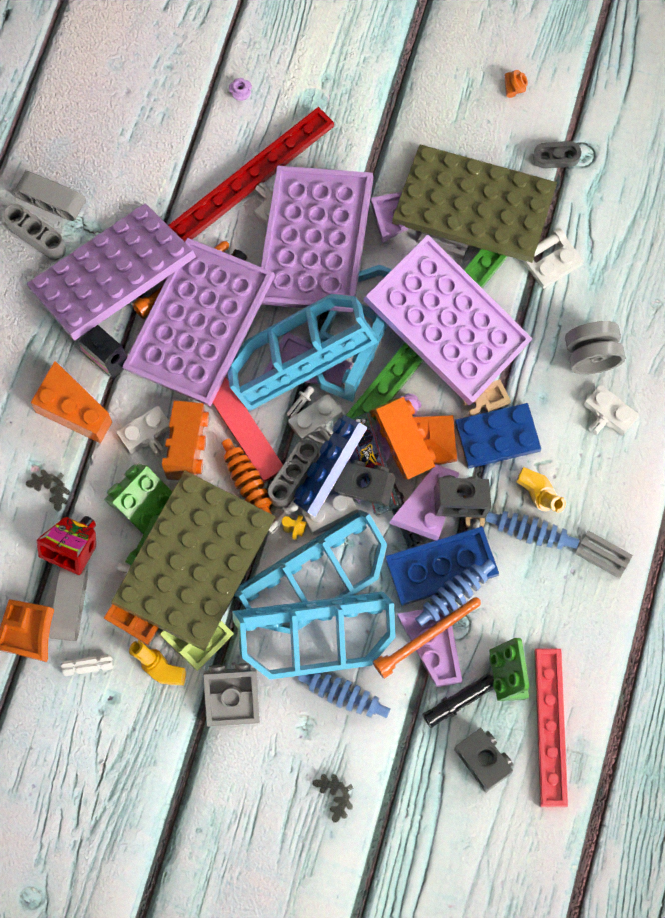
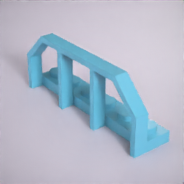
(361, 360)
(307, 364)
(312, 551)
(322, 610)

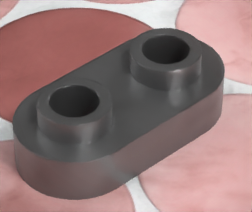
(556, 153)

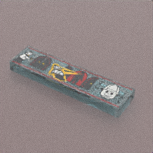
(370, 452)

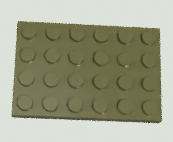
(475, 203)
(193, 560)

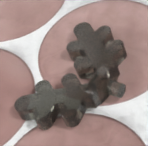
(58, 490)
(335, 785)

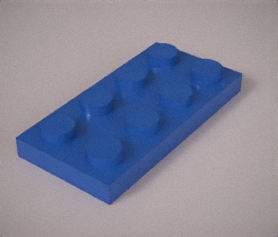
(329, 465)
(425, 568)

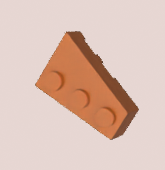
(70, 405)
(404, 437)
(185, 439)

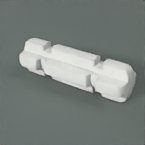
(87, 665)

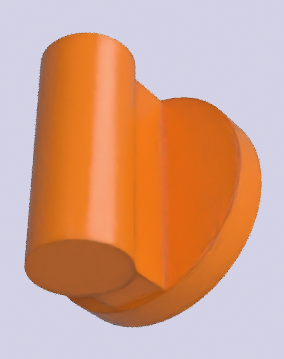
(515, 83)

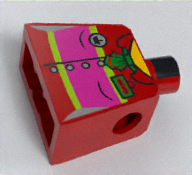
(69, 544)

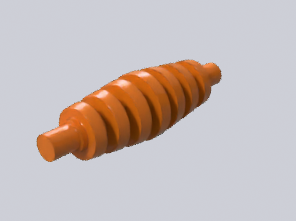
(246, 476)

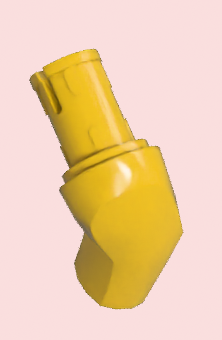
(540, 491)
(156, 665)

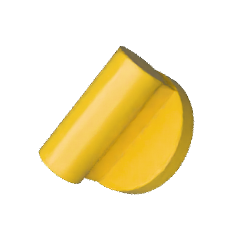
(297, 527)

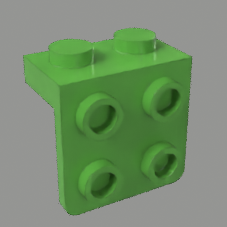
(139, 496)
(509, 671)

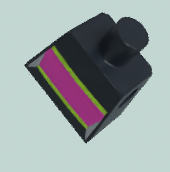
(101, 348)

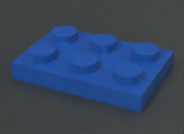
(498, 435)

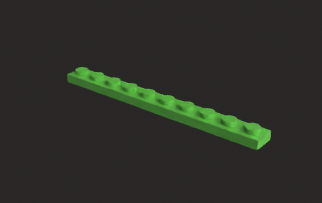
(406, 360)

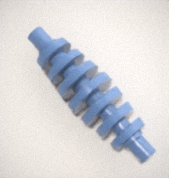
(562, 538)
(455, 592)
(344, 694)

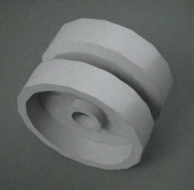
(595, 347)

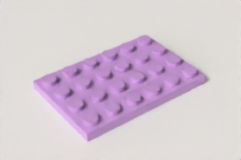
(315, 235)
(110, 271)
(448, 319)
(199, 323)

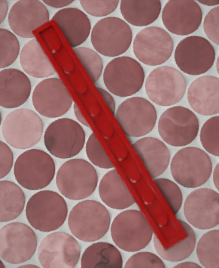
(251, 174)

